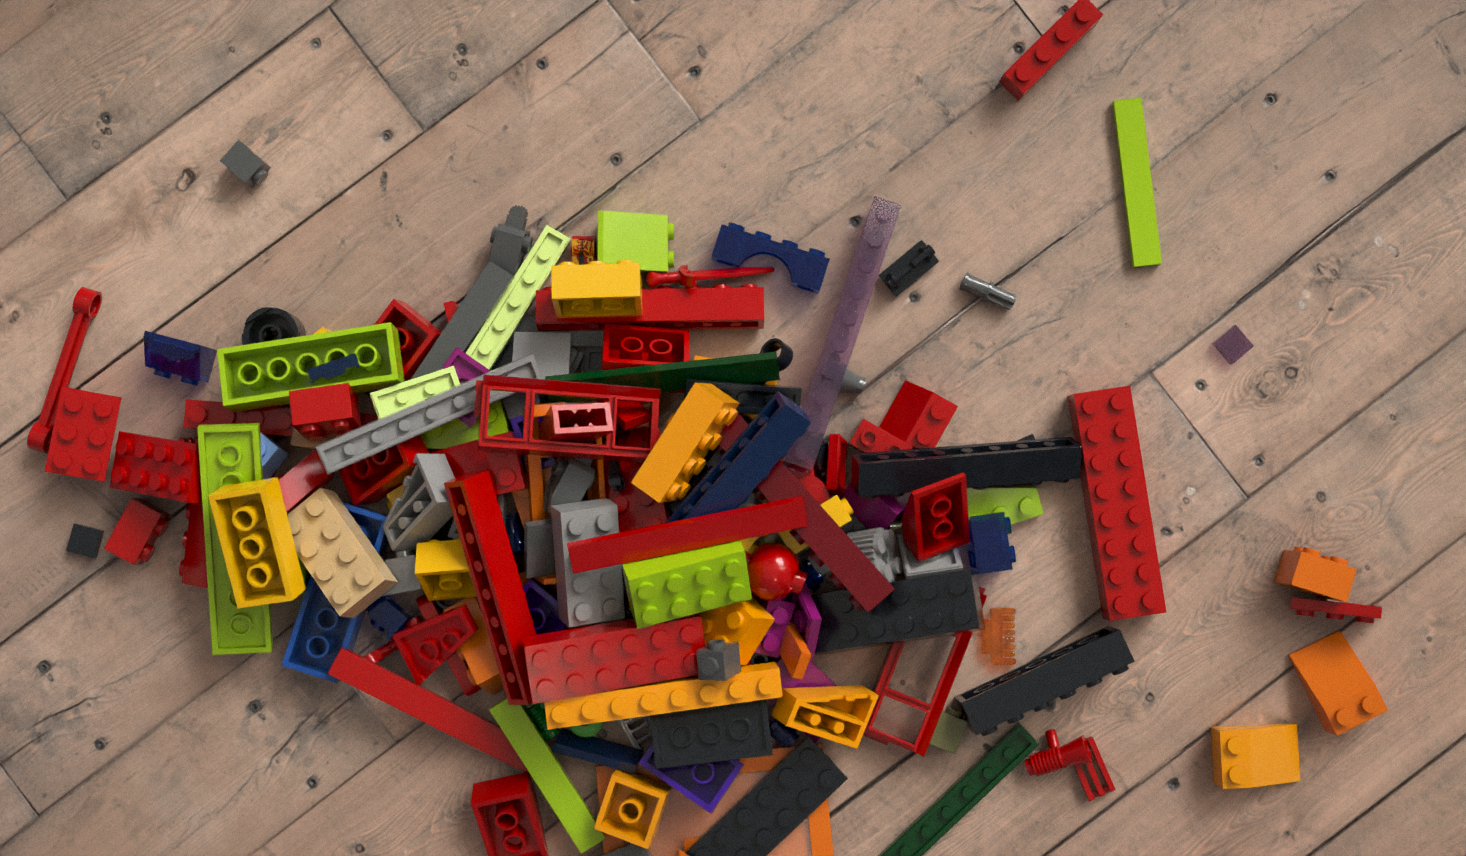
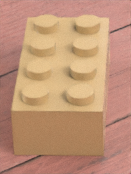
(338, 554)

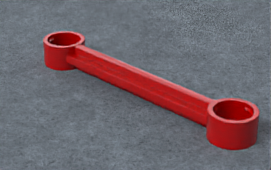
(85, 307)

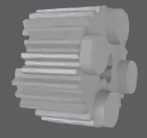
(879, 549)

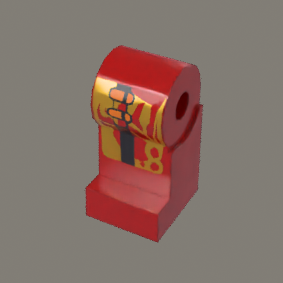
(583, 249)

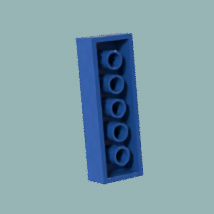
(318, 627)

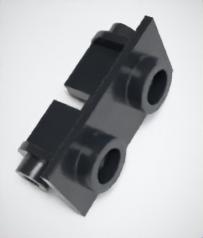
(909, 267)

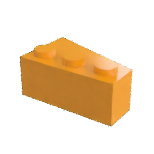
(827, 711)

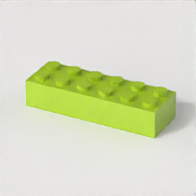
(266, 371)

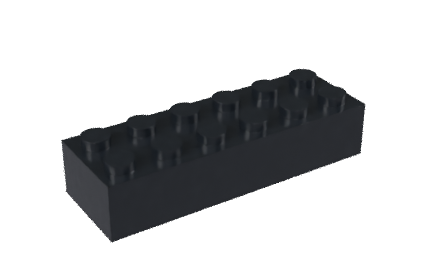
(911, 612)
(1044, 680)

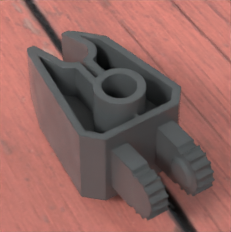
(511, 241)
(568, 481)

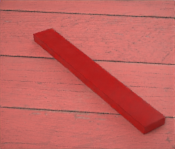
(687, 534)
(424, 706)

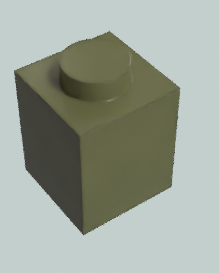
(949, 730)

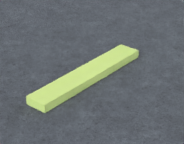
(518, 297)

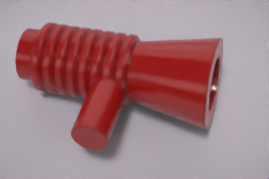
(1058, 757)

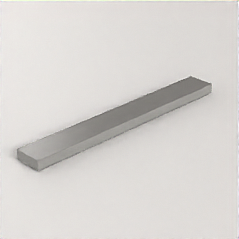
(417, 418)

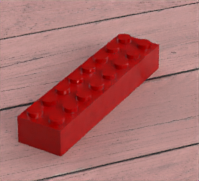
(1117, 504)

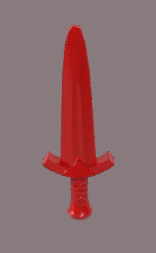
(688, 278)

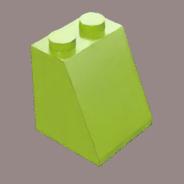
(636, 238)

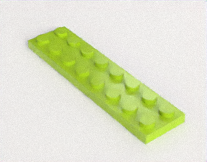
(229, 457)

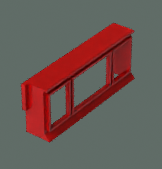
(564, 388)
(937, 702)

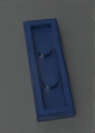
(598, 751)

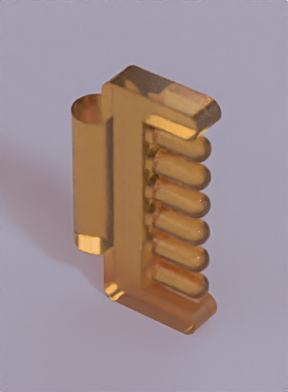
(993, 639)

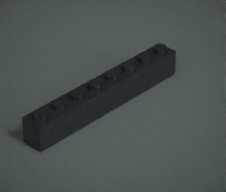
(983, 465)

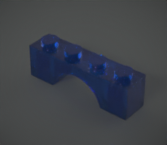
(737, 246)

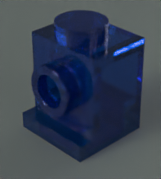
(387, 616)

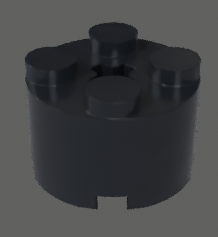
(267, 320)

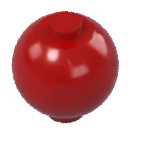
(774, 571)

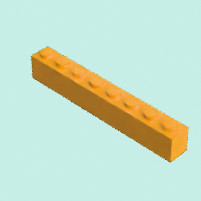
(667, 696)

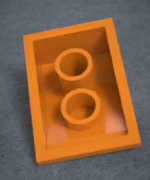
(1337, 683)

